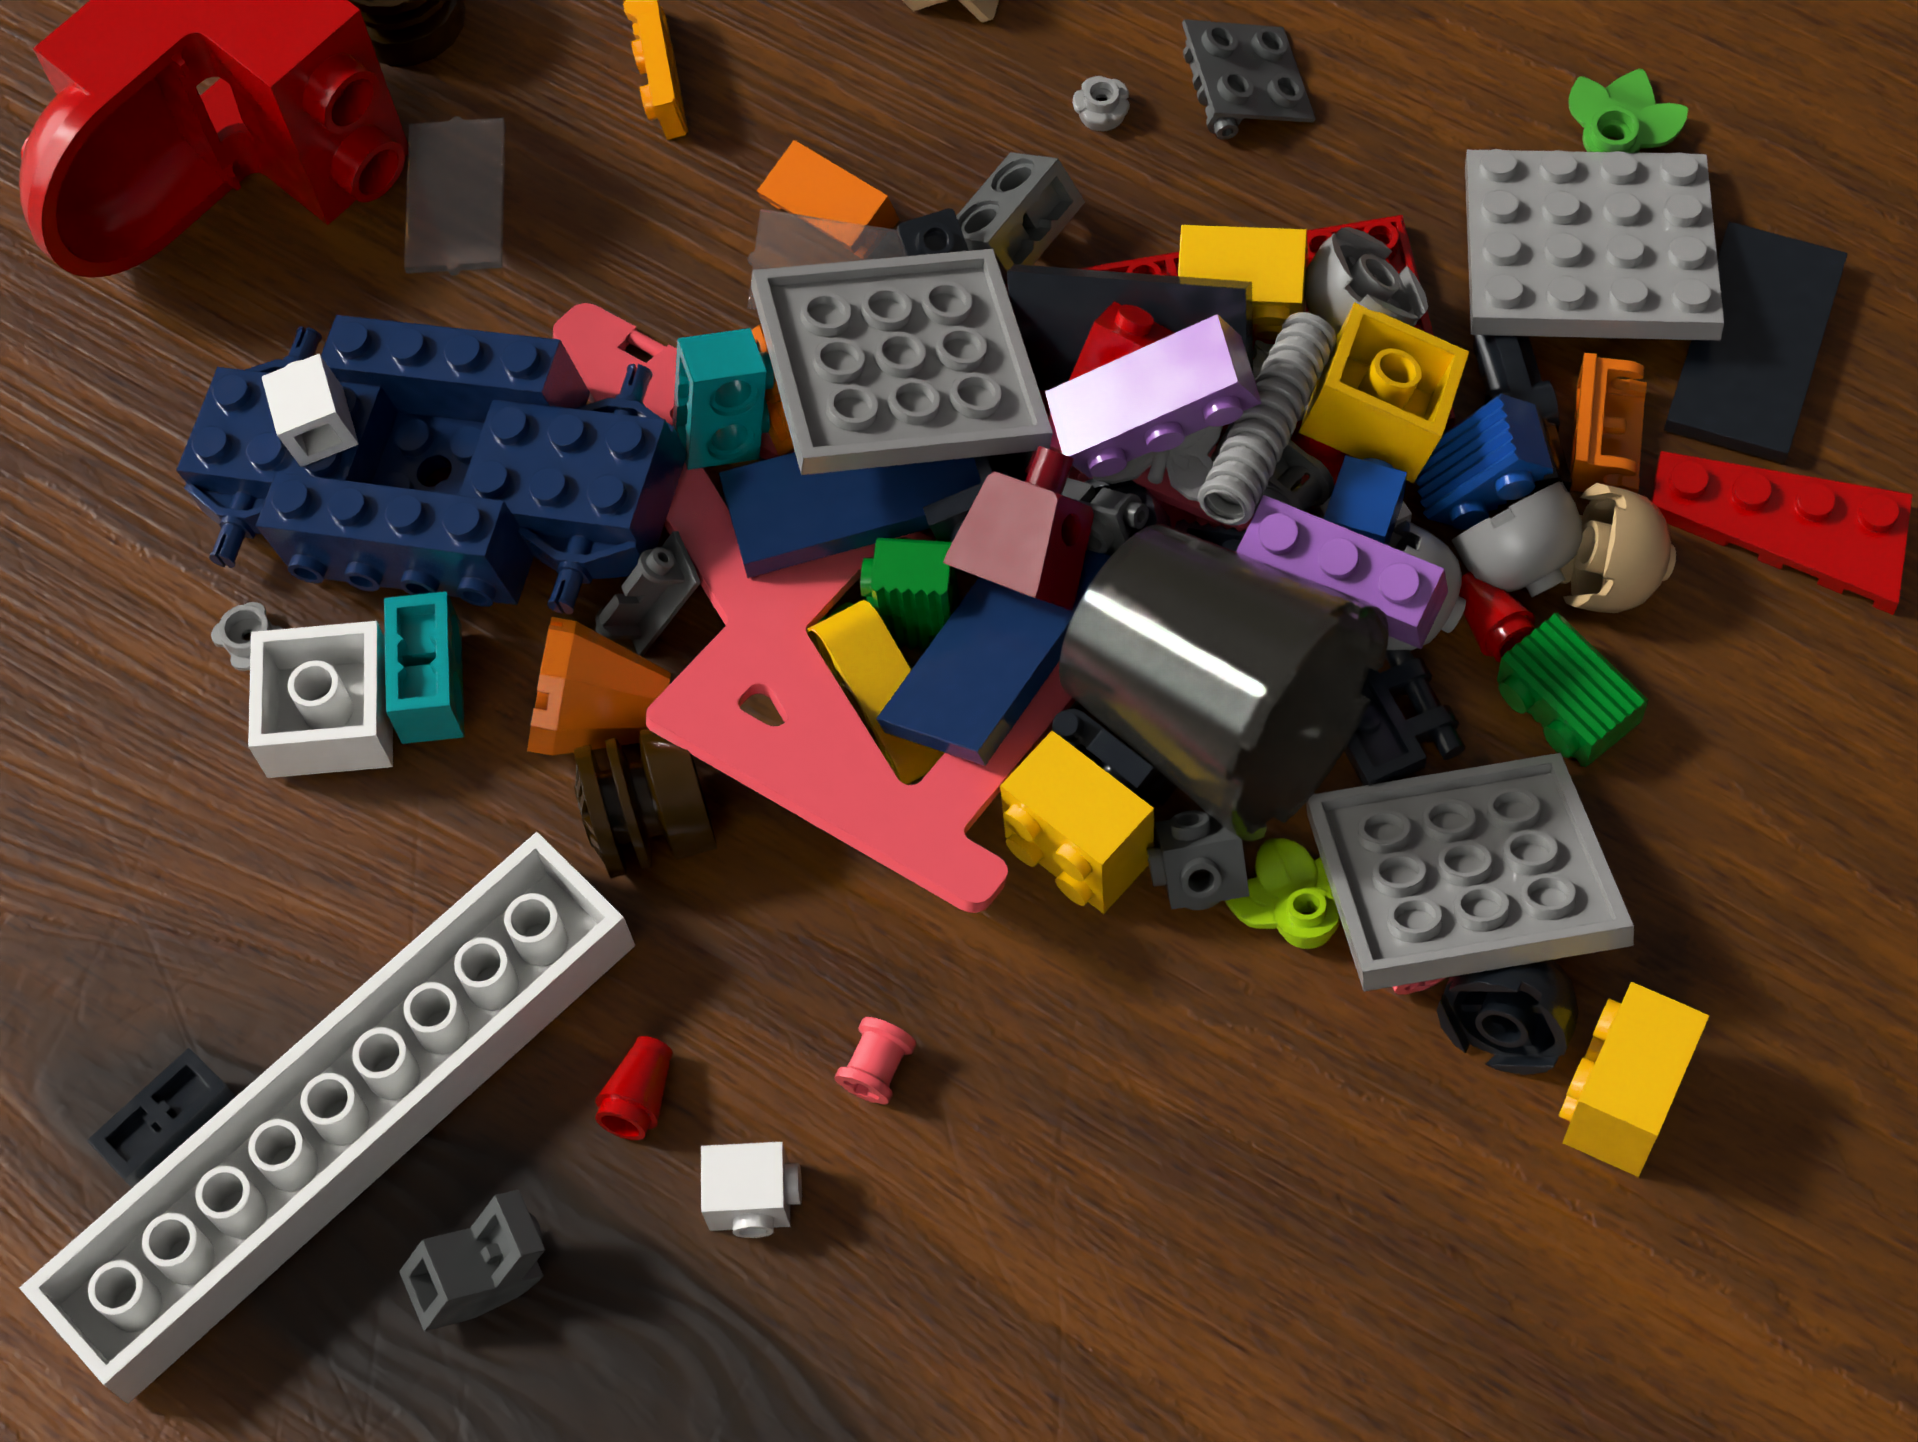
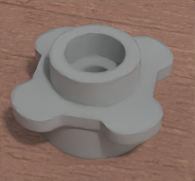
(234, 626)

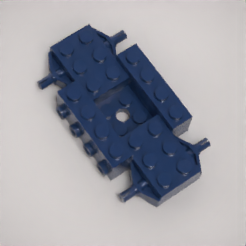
(499, 409)

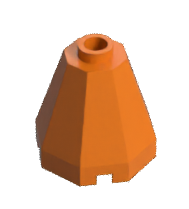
(590, 691)

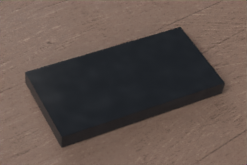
(1061, 304)
(1756, 378)

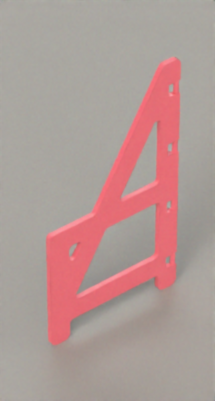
(822, 754)

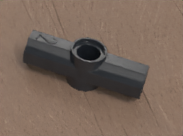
(1511, 369)

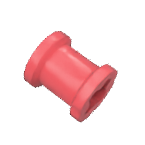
(875, 1060)

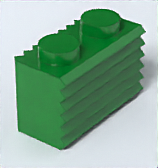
(911, 588)
(1570, 691)

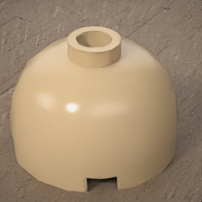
(1621, 551)

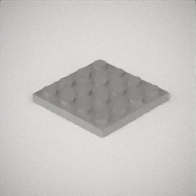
(1591, 245)
(899, 361)
(1467, 872)

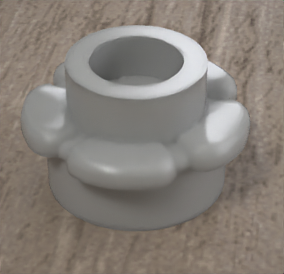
(1101, 114)

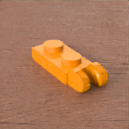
(656, 57)

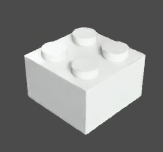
(319, 700)

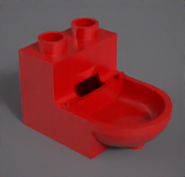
(140, 155)

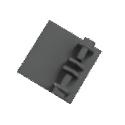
(1244, 74)

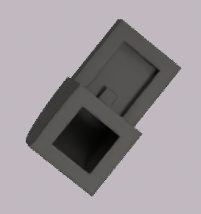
(476, 1267)

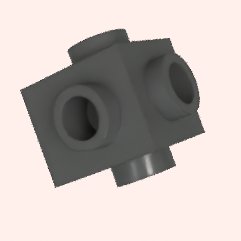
(1197, 861)

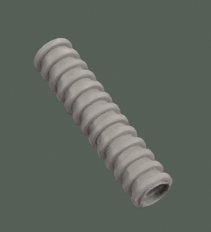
(1264, 430)

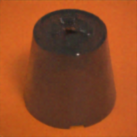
(1223, 672)

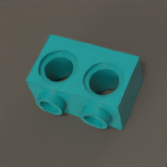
(721, 397)
(423, 667)

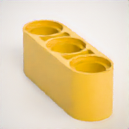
(869, 673)

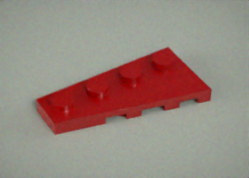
(1820, 526)

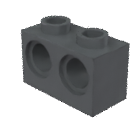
(1020, 209)

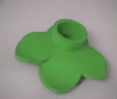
(1624, 112)

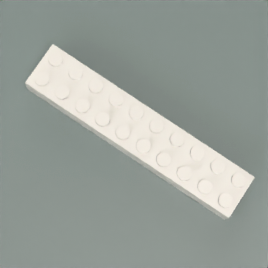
(328, 1118)

